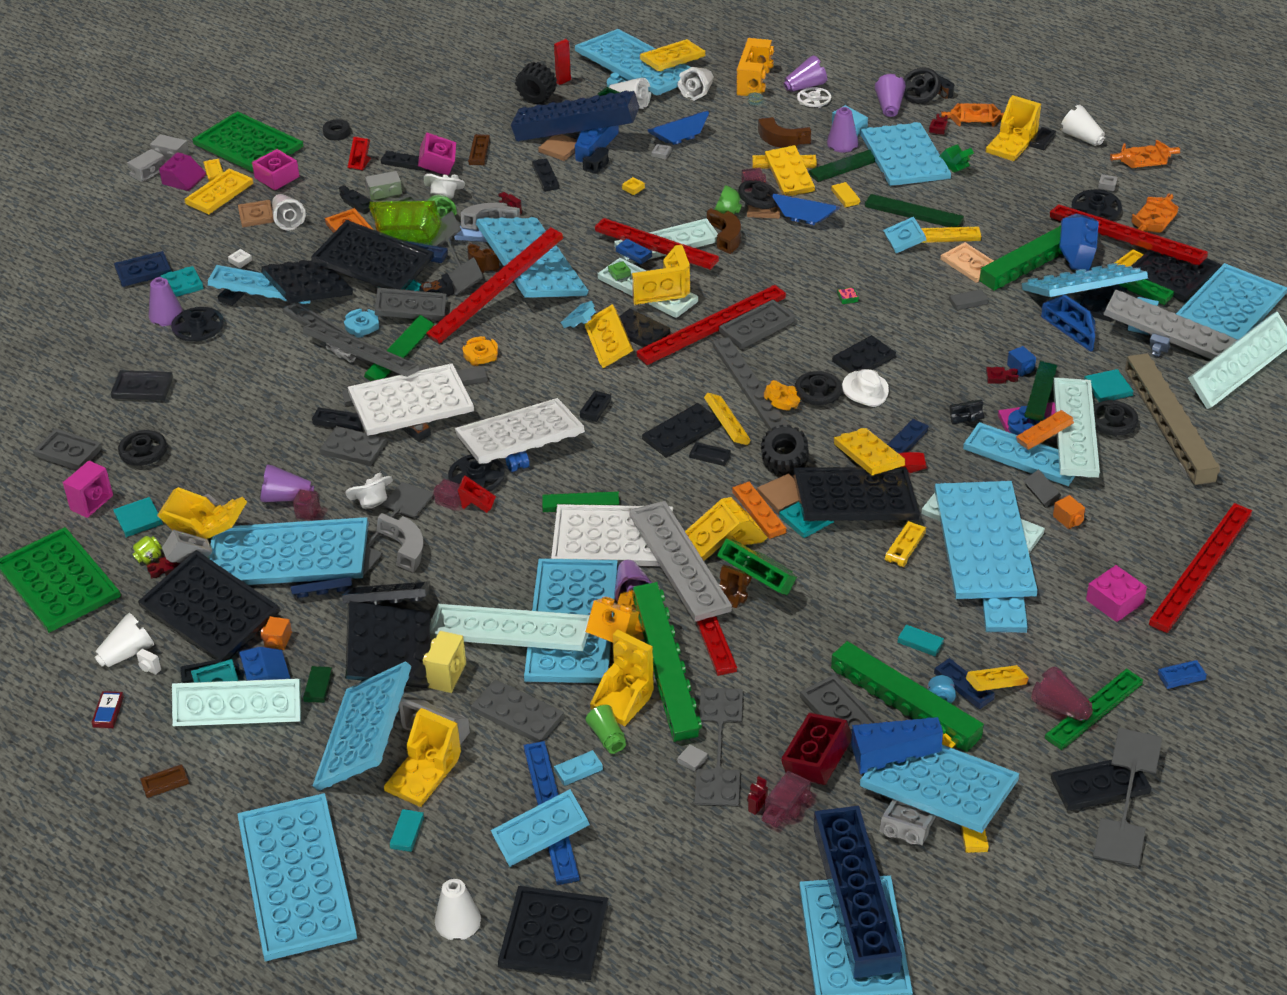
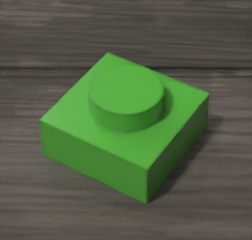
(619, 270)

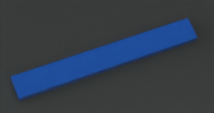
(545, 789)

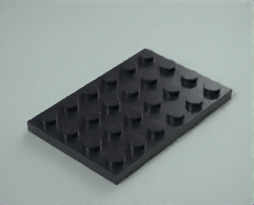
(372, 256)
(855, 494)
(209, 606)

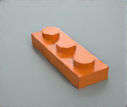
(1044, 429)

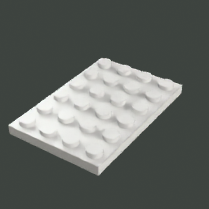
(410, 400)
(519, 430)
(599, 534)

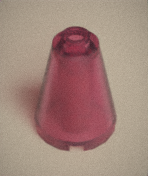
(1061, 695)

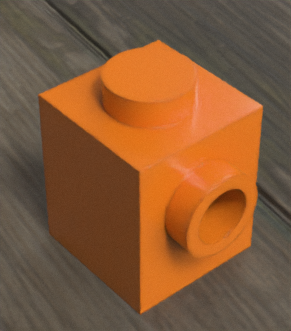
(1069, 512)
(276, 633)

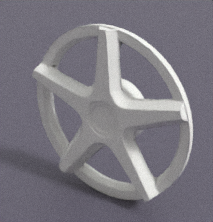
(814, 96)

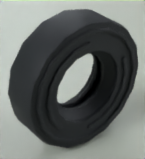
(336, 124)

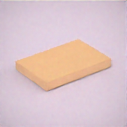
(966, 260)

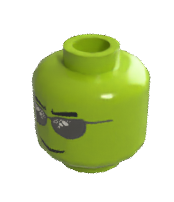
(147, 550)

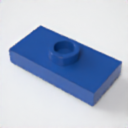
(1182, 674)

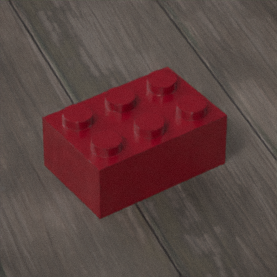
(817, 747)

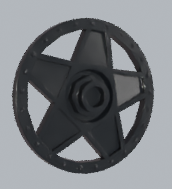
(1097, 204)
(197, 322)
(477, 472)

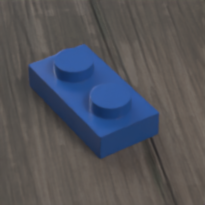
(634, 251)

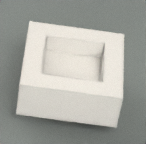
(240, 258)
(148, 661)

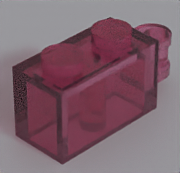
(786, 799)

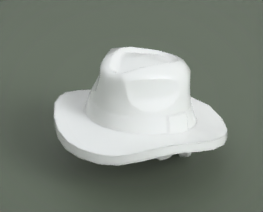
(443, 185)
(865, 387)
(372, 493)

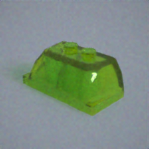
(407, 219)

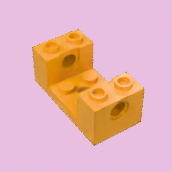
(754, 66)
(625, 617)

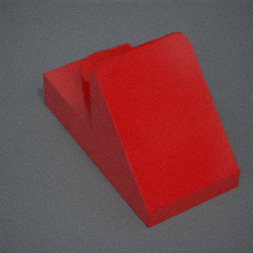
(358, 155)
(474, 493)

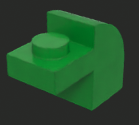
(956, 158)

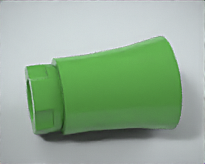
(606, 728)

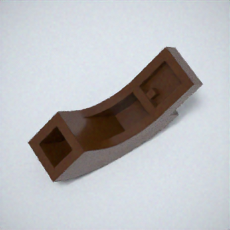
(782, 137)
(729, 224)

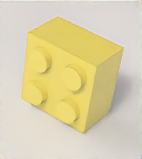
(445, 661)

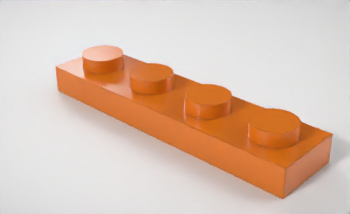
(759, 510)

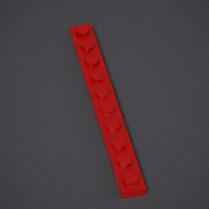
(1137, 237)
(494, 285)
(706, 326)
(1200, 568)

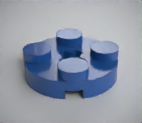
(1016, 421)

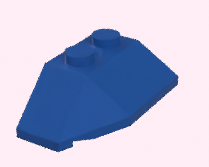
(680, 129)
(804, 209)
(1079, 240)
(1071, 319)
(264, 664)

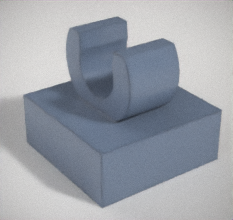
(1158, 344)

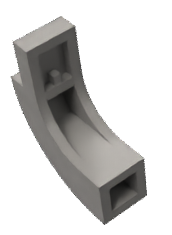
(491, 210)
(407, 535)

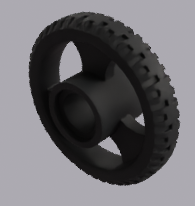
(922, 91)
(758, 196)
(818, 383)
(1114, 419)
(143, 451)

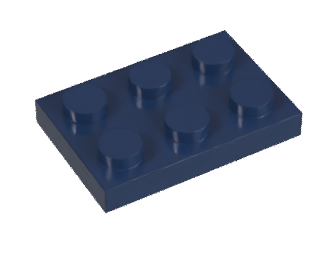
(142, 268)

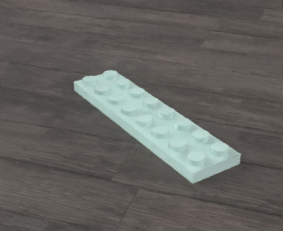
(1240, 360)
(1078, 441)
(512, 626)

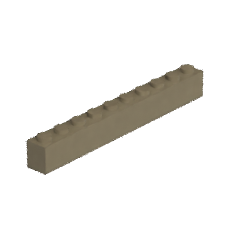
(1172, 419)

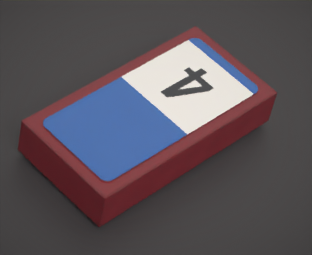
(107, 709)

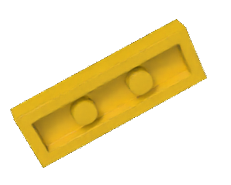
(997, 678)

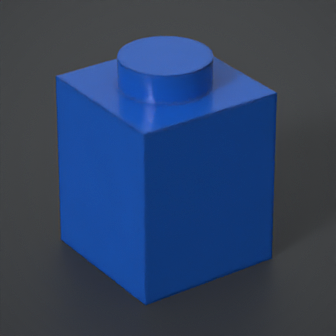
(1021, 360)

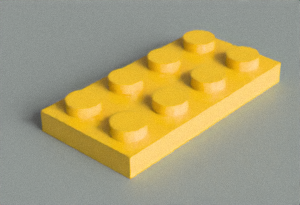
(672, 55)
(789, 171)
(218, 191)
(608, 336)
(869, 451)

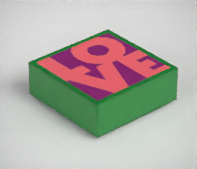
(847, 295)

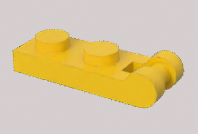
(905, 543)

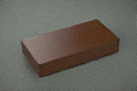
(164, 781)

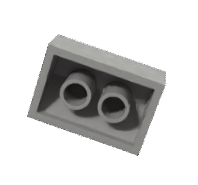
(410, 706)

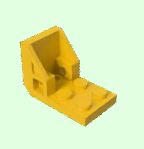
(1017, 128)
(664, 283)
(197, 515)
(724, 521)
(629, 680)
(432, 754)

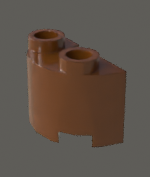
(485, 258)
(734, 584)

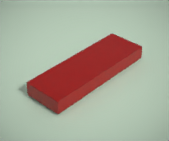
(562, 61)

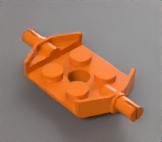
(974, 113)
(1154, 155)
(1156, 207)

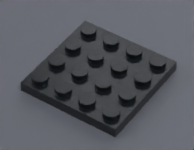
(1176, 274)
(306, 281)
(393, 592)
(385, 638)
(553, 932)

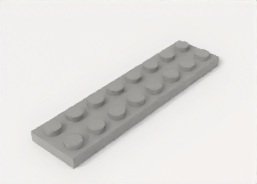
(1167, 324)
(680, 561)

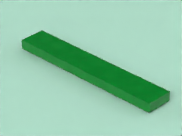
(402, 346)
(1102, 703)

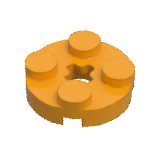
(488, 351)
(781, 395)

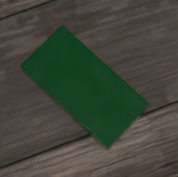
(318, 684)

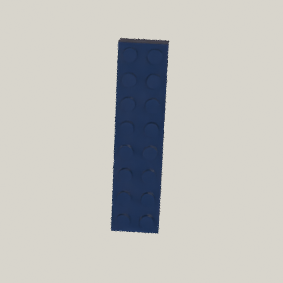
(575, 115)
(857, 892)

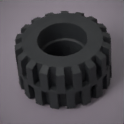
(536, 83)
(780, 438)

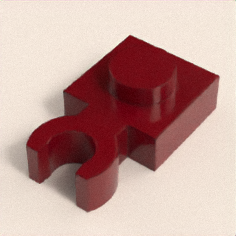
(939, 125)
(510, 200)
(999, 375)
(163, 567)
(757, 796)

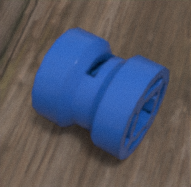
(517, 460)

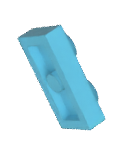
(578, 768)

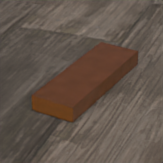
(479, 149)

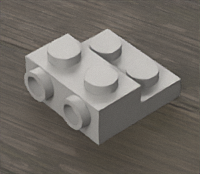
(906, 822)

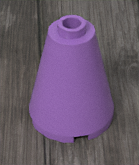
(806, 75)
(890, 93)
(843, 132)
(162, 302)
(282, 485)
(628, 576)

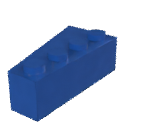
(592, 139)
(895, 741)

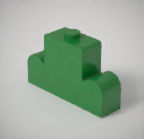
(758, 566)

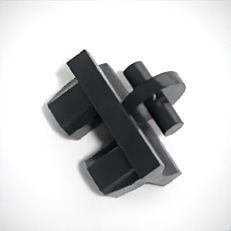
(966, 411)

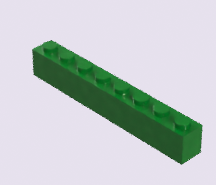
(1022, 260)
(666, 663)
(905, 694)

